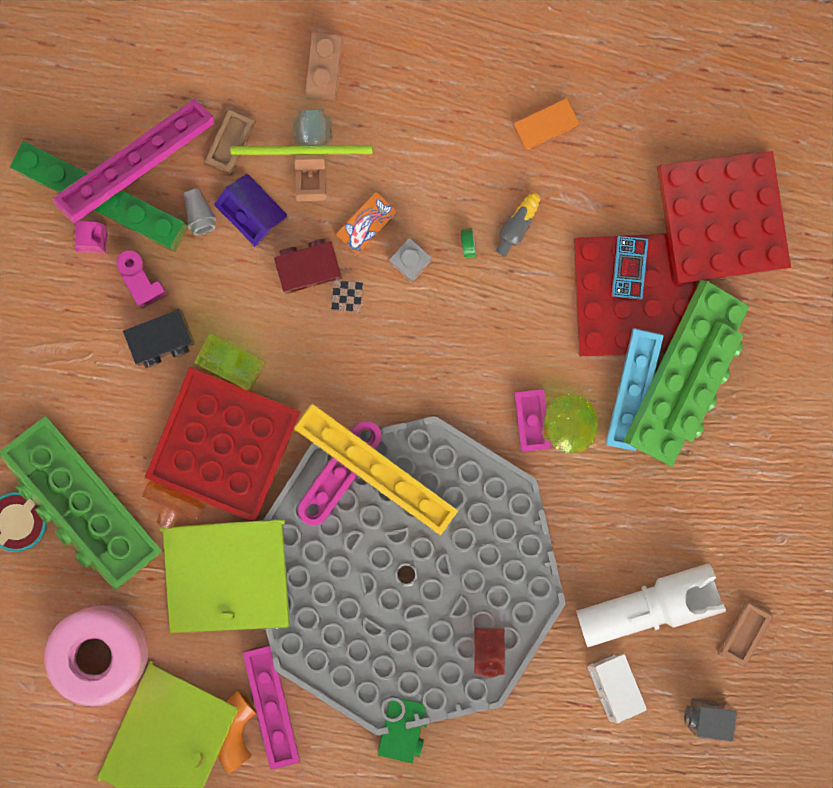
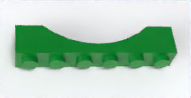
(121, 207)

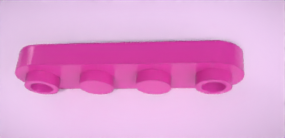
(333, 480)

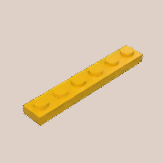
(375, 469)

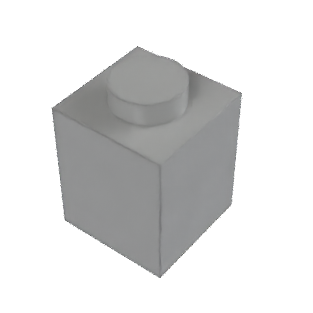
(410, 260)

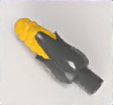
(518, 224)

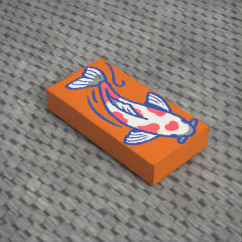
(366, 223)

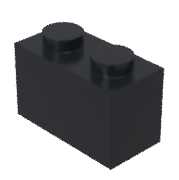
(159, 338)

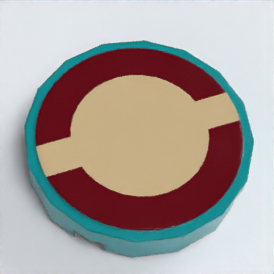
(19, 523)

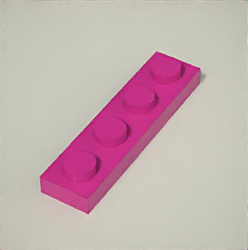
(271, 708)

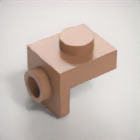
(310, 177)

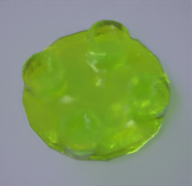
(570, 423)

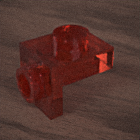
(489, 652)

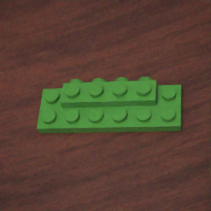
(689, 374)
(78, 504)

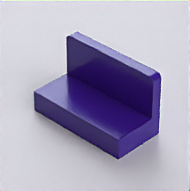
(250, 209)

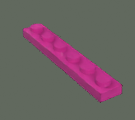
(133, 161)

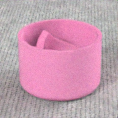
(126, 644)

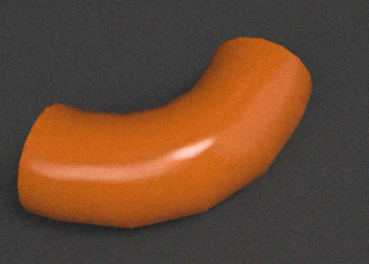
(233, 751)

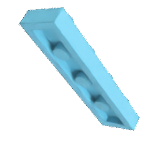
(634, 383)

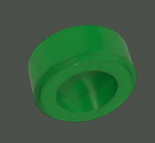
(468, 243)

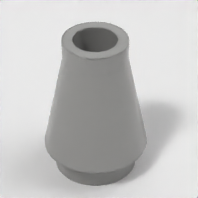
(199, 215)

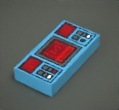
(629, 267)

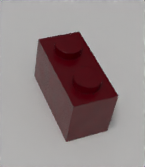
(307, 266)

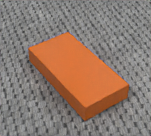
(546, 124)

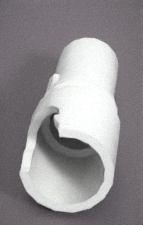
(672, 601)

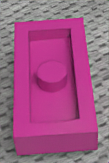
(530, 419)

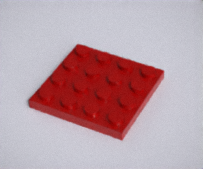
(723, 217)
(608, 321)
(222, 444)

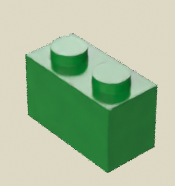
(401, 742)

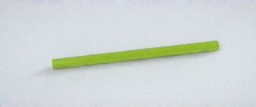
(301, 149)

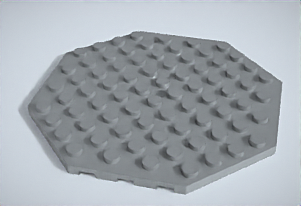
(369, 635)

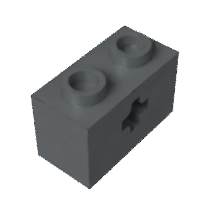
(711, 719)

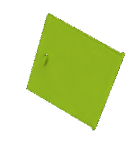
(226, 573)
(167, 735)

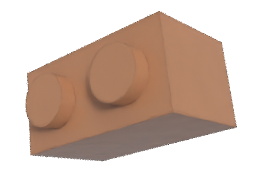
(324, 66)

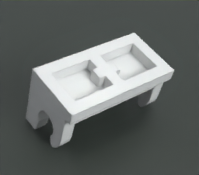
(617, 688)

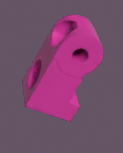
(90, 237)
(133, 271)

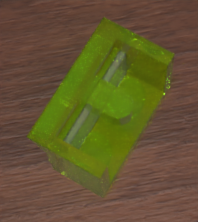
(230, 362)

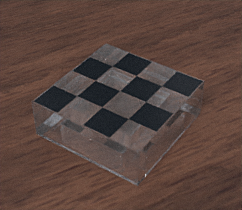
(347, 296)

